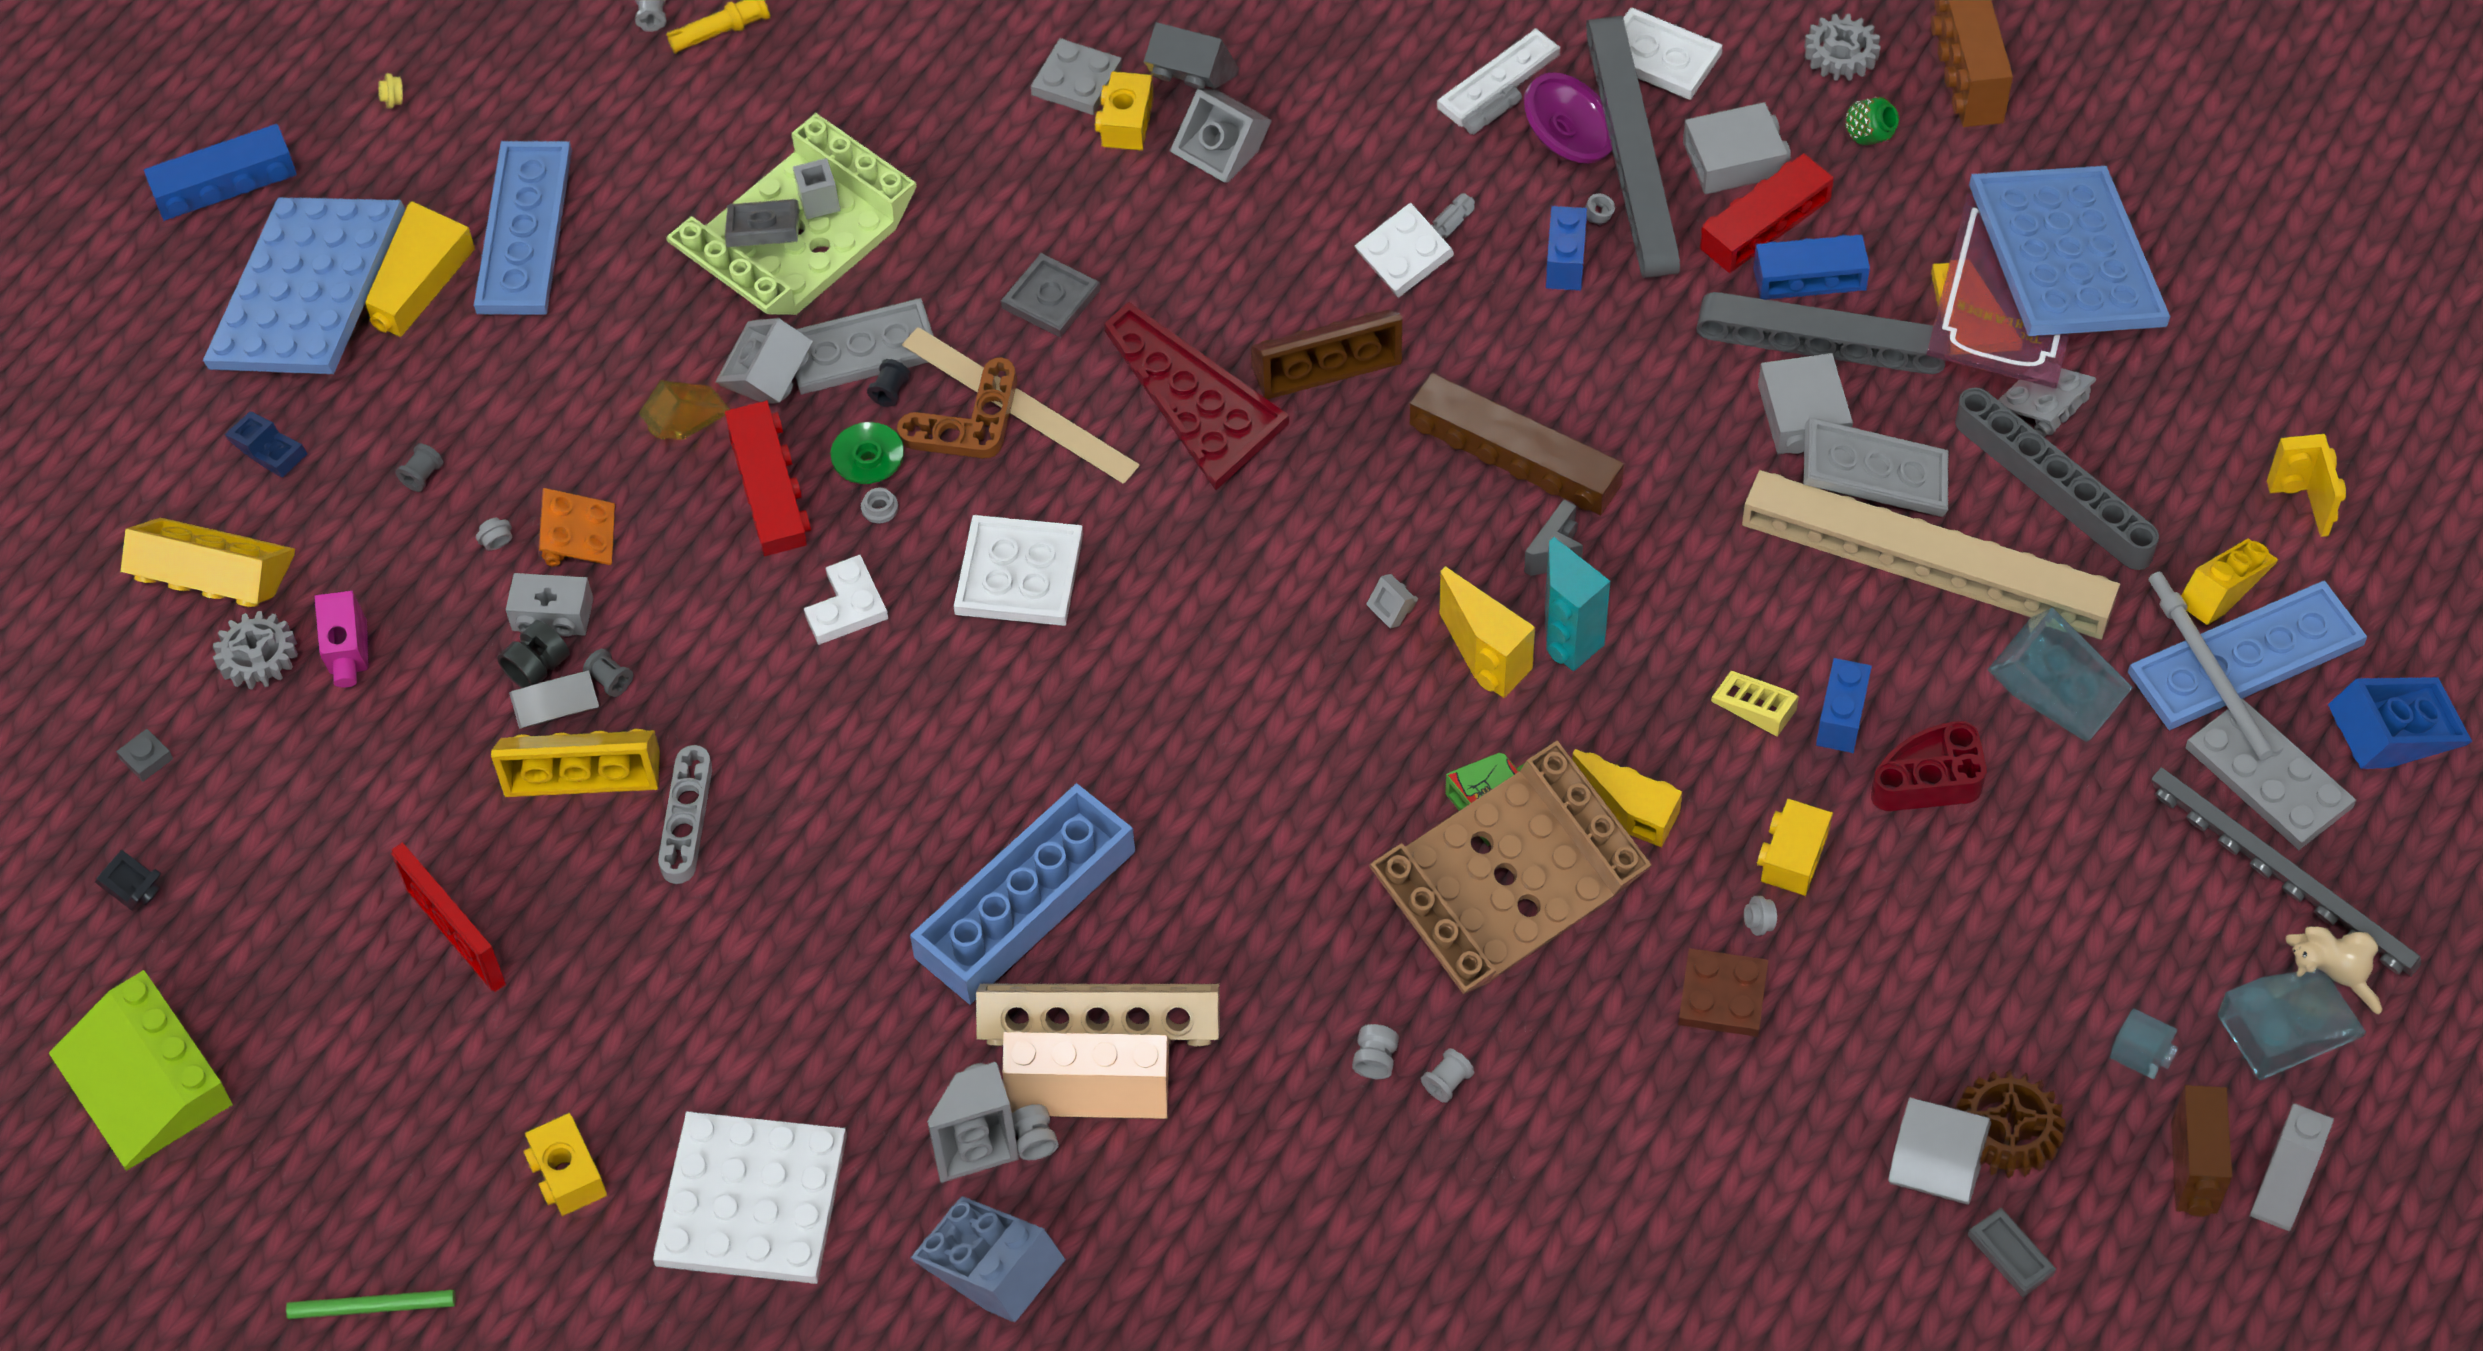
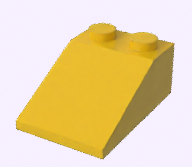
(1489, 635)

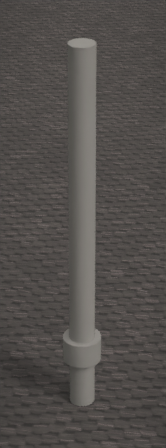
(2175, 609)

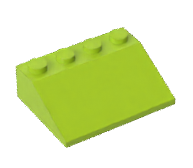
(138, 1072)

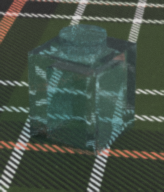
(2145, 1044)

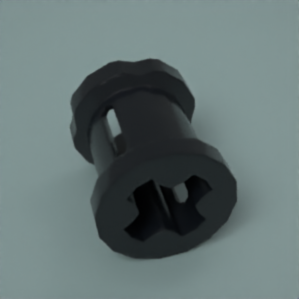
(888, 383)

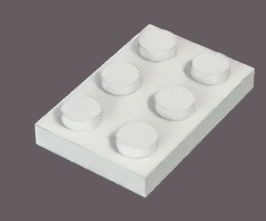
(1669, 54)

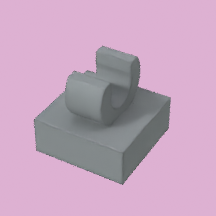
(1391, 601)

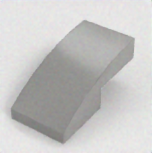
(554, 699)

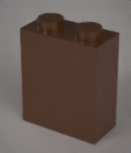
(2201, 1150)

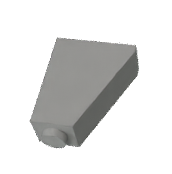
(2291, 1167)

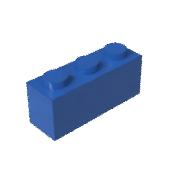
(1811, 267)

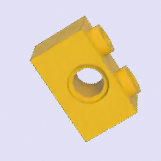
(1125, 110)
(560, 1143)

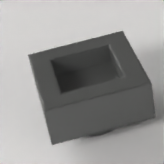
(144, 755)

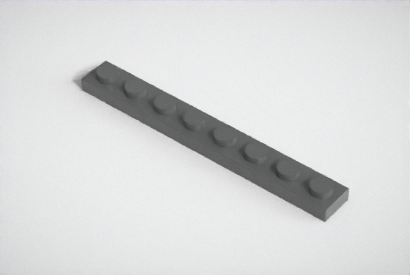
(2270, 862)

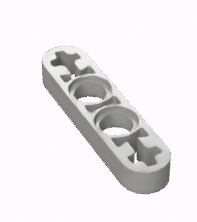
(685, 814)

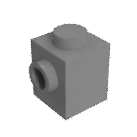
(816, 188)

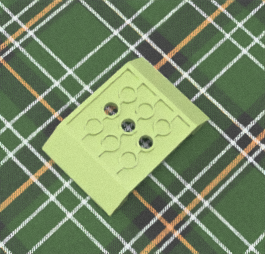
(788, 274)

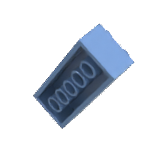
(1023, 893)

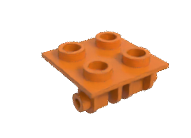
(575, 528)

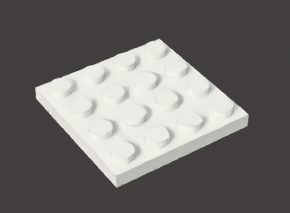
(750, 1197)

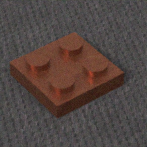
(1723, 992)

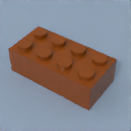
(1973, 60)

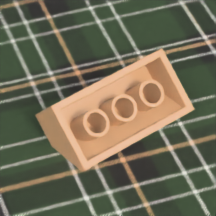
(1088, 1074)

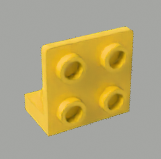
(2309, 466)

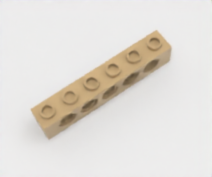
(1198, 1000)

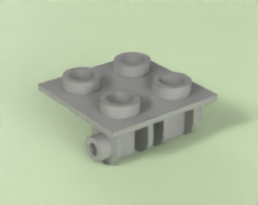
(2048, 404)

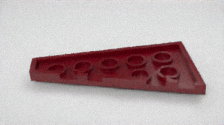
(1204, 404)

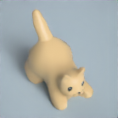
(2343, 960)

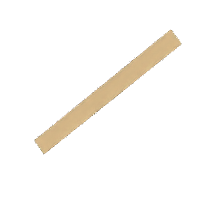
(1024, 407)

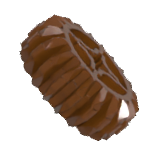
(2028, 1113)

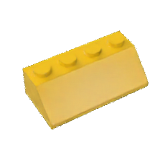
(205, 561)
(577, 763)

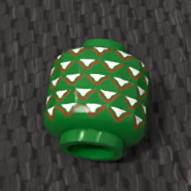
(1872, 121)

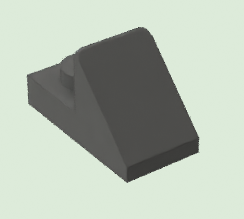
(1561, 526)

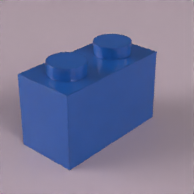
(1566, 248)
(1843, 705)

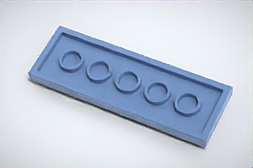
(523, 228)
(2252, 653)

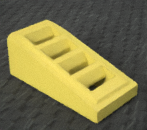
(1770, 721)

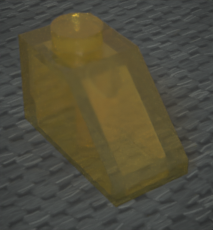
(681, 409)

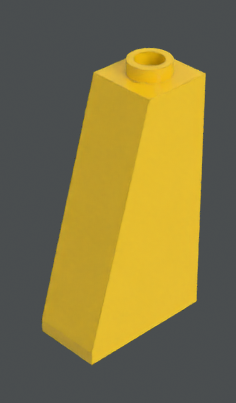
(416, 267)

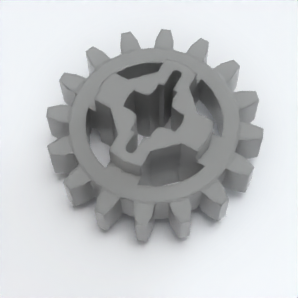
(1842, 47)
(255, 650)

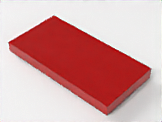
(448, 917)

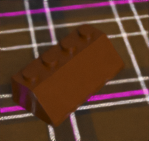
(1328, 353)

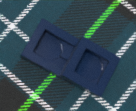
(265, 445)

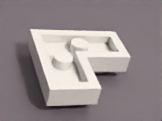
(855, 603)

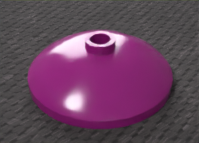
(1567, 117)

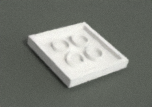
(1018, 570)

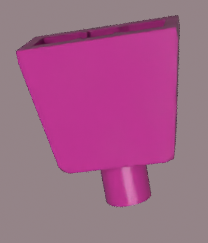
(342, 636)

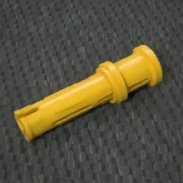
(732, 17)

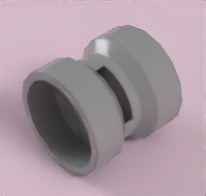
(1375, 1051)
(1033, 1132)

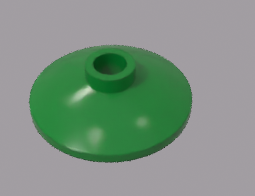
(865, 442)

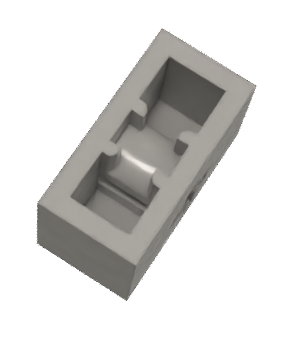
(555, 600)

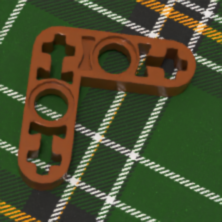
(970, 429)

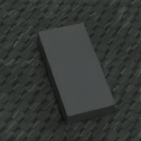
(2011, 1252)

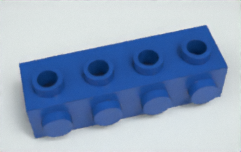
(220, 172)

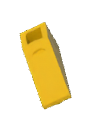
(2226, 579)
(1639, 803)

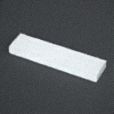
(1507, 69)

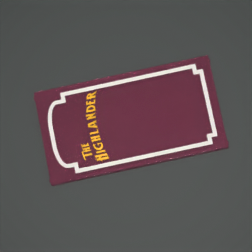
(1979, 317)

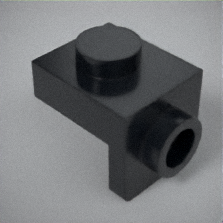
(129, 881)

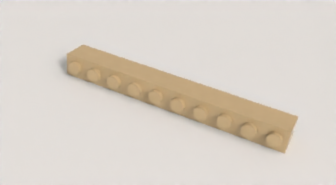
(1928, 553)

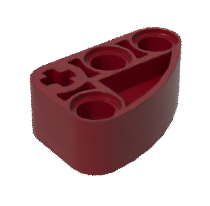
(1932, 757)

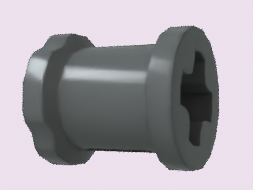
(419, 467)
(608, 672)

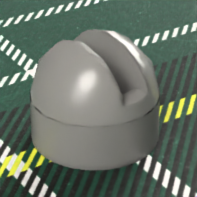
(1606, 212)

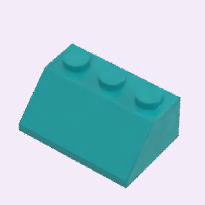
(1574, 607)

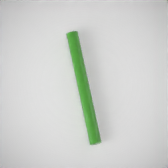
(371, 1304)

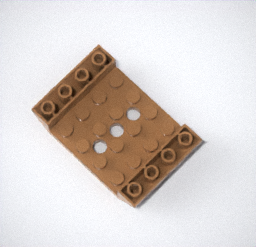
(1551, 836)

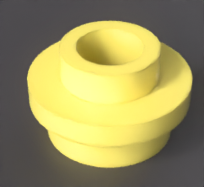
(390, 90)

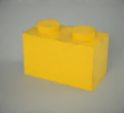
(1795, 847)

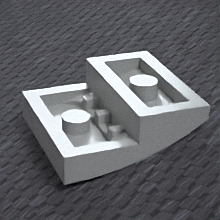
(1939, 1150)

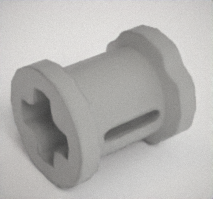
(650, 14)
(1447, 1075)

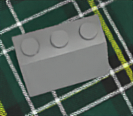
(972, 1124)

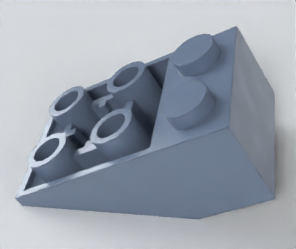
(990, 1257)

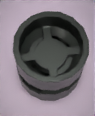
(538, 650)

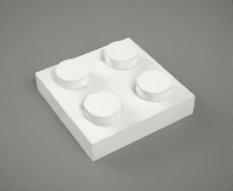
(1404, 250)

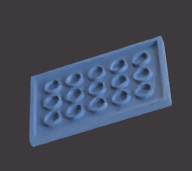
(2068, 251)
(304, 285)

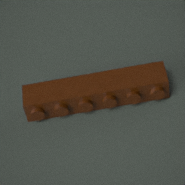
(1516, 444)

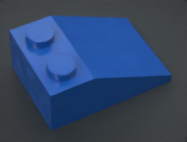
(2397, 720)

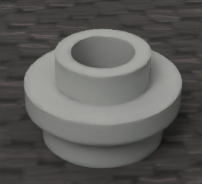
(879, 498)
(494, 533)
(1760, 915)

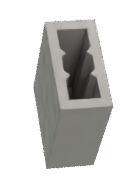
(1735, 147)
(1799, 391)

